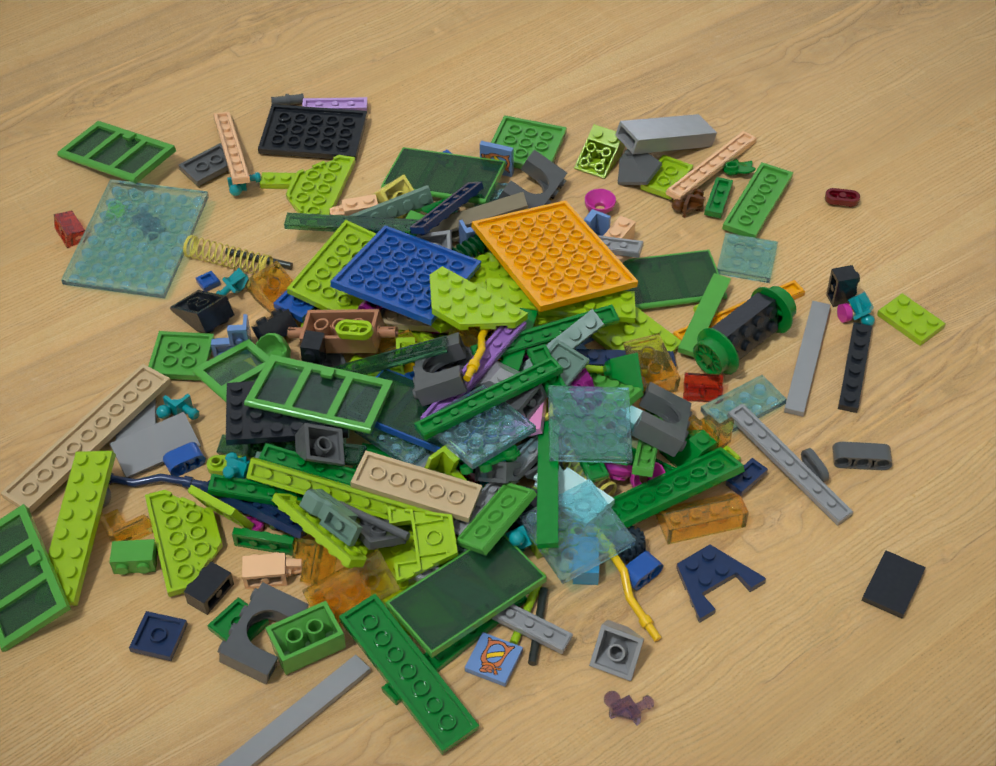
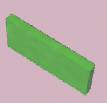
(495, 518)

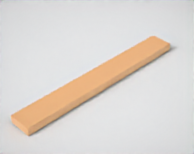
(231, 148)
(711, 166)

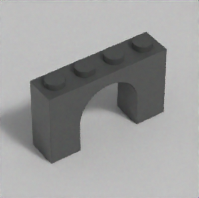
(545, 173)
(437, 386)
(668, 434)
(239, 651)

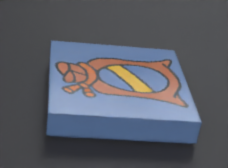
(499, 152)
(493, 659)

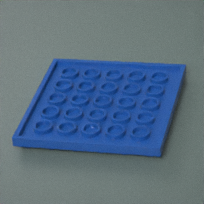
(396, 272)

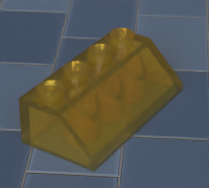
(703, 517)
(352, 586)

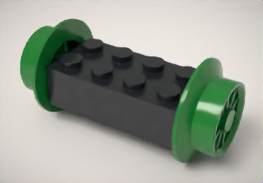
(744, 329)

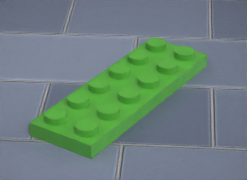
(757, 200)

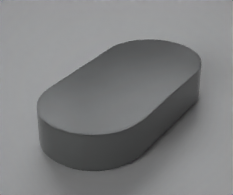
(815, 464)

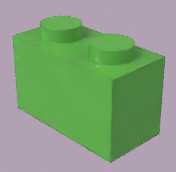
(133, 556)

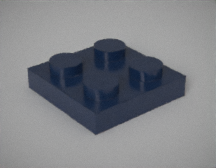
(158, 636)

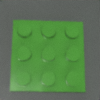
(179, 353)

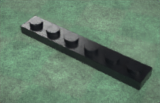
(855, 367)

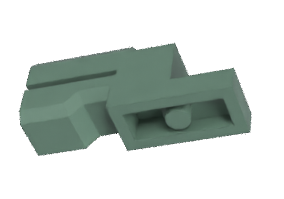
(333, 515)

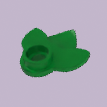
(734, 167)

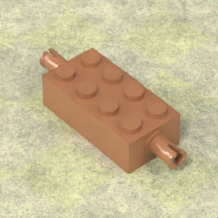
(326, 320)

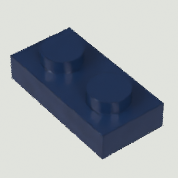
(744, 481)

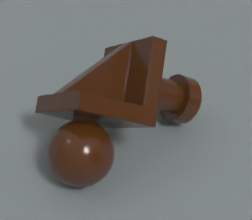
(693, 202)

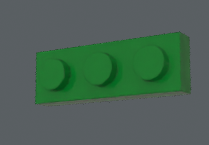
(718, 197)
(263, 541)

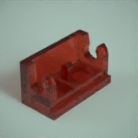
(68, 228)
(702, 387)

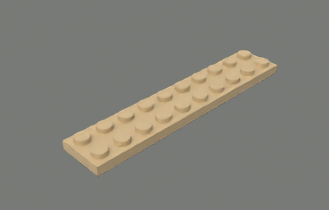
(88, 434)

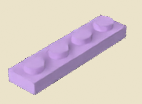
(356, 103)

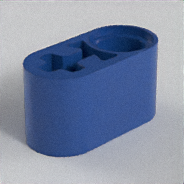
(184, 459)
(643, 569)

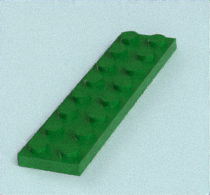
(675, 486)
(409, 673)

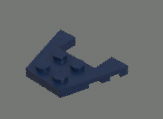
(709, 570)

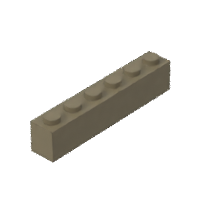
(495, 208)

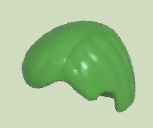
(275, 345)

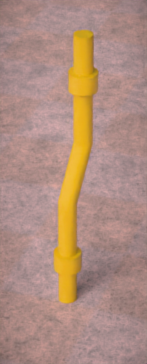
(473, 364)
(644, 620)

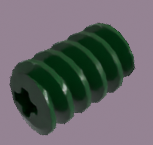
(471, 247)

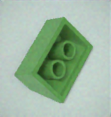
(306, 637)

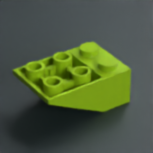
(600, 152)

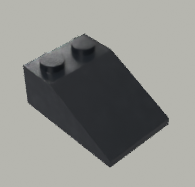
(204, 310)

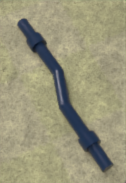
(185, 481)

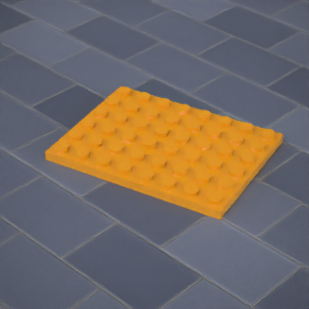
(553, 255)

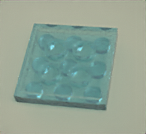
(747, 257)

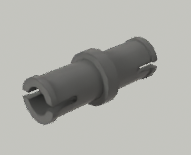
(288, 99)

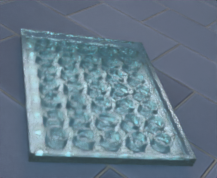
(136, 238)

